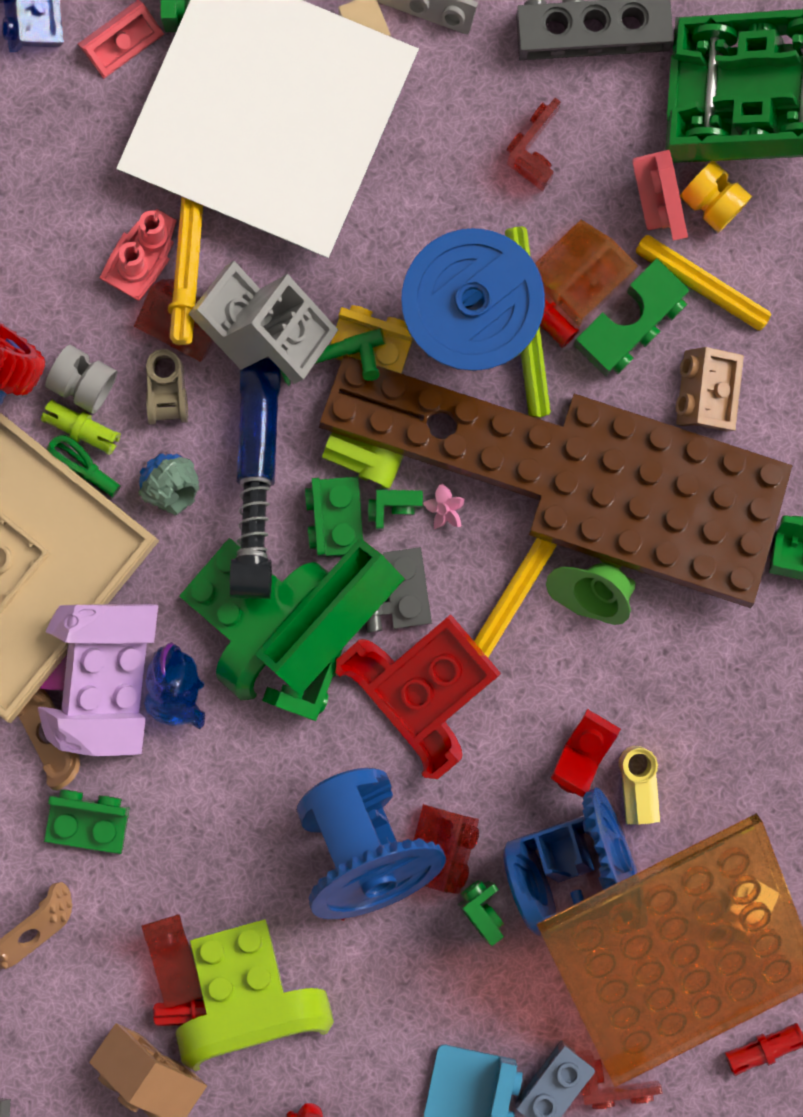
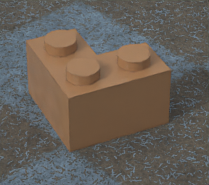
(145, 1076)

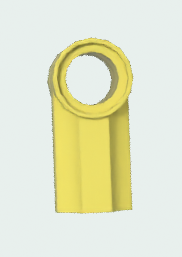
(640, 790)

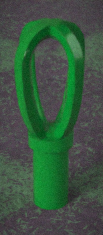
(90, 472)

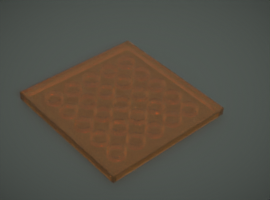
(680, 950)

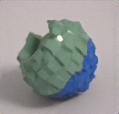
(169, 483)

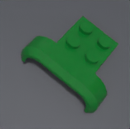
(244, 620)

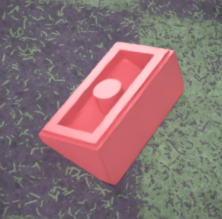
(121, 38)

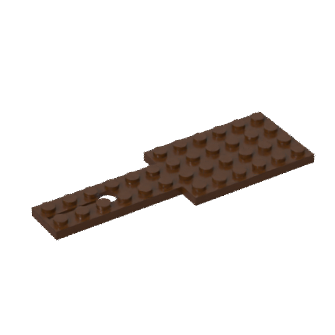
(602, 480)

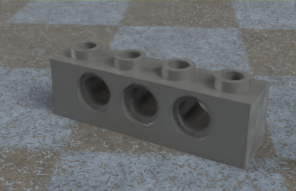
(577, 41)

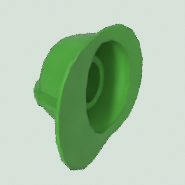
(596, 593)

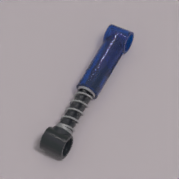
(255, 473)

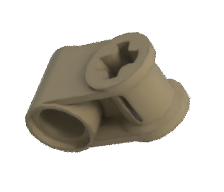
(166, 391)

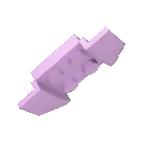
(101, 678)

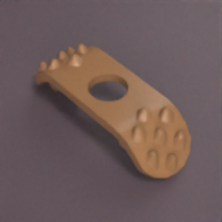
(59, 765)
(48, 920)

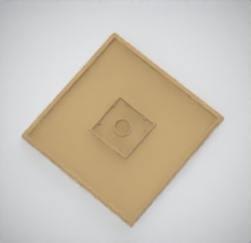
(56, 549)

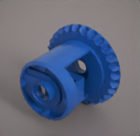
(477, 273)
(565, 857)
(368, 859)

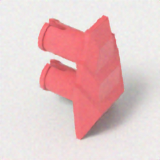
(140, 254)

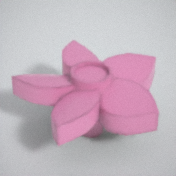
(445, 507)

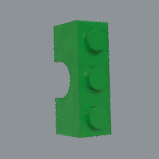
(658, 296)

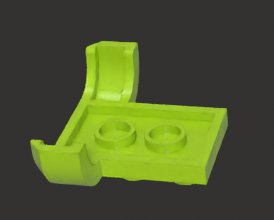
(245, 997)

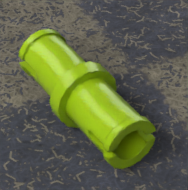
(80, 427)

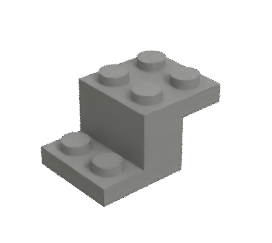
(264, 322)

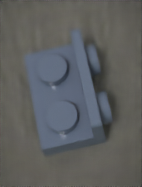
(555, 1084)

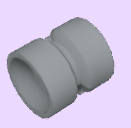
(77, 377)

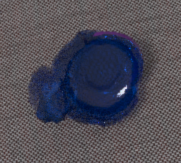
(173, 688)

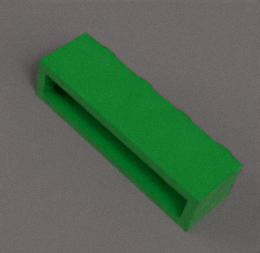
(330, 616)

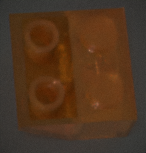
(584, 271)

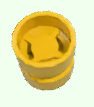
(715, 196)

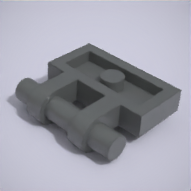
(410, 600)

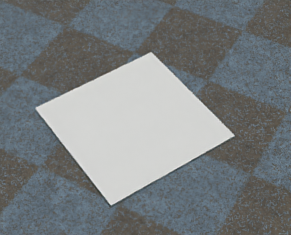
(269, 114)

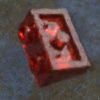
(156, 321)
(456, 837)

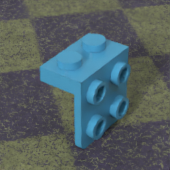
(471, 1084)

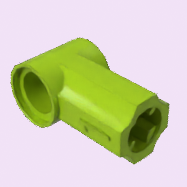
(362, 458)

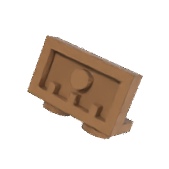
(709, 389)

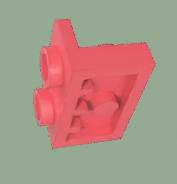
(660, 193)

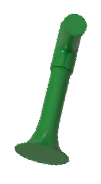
(359, 343)

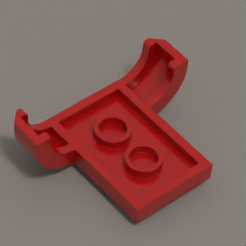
(423, 688)

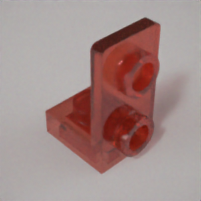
(533, 166)
(172, 961)
(606, 1097)

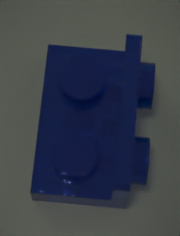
(32, 23)

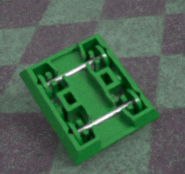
(739, 101)

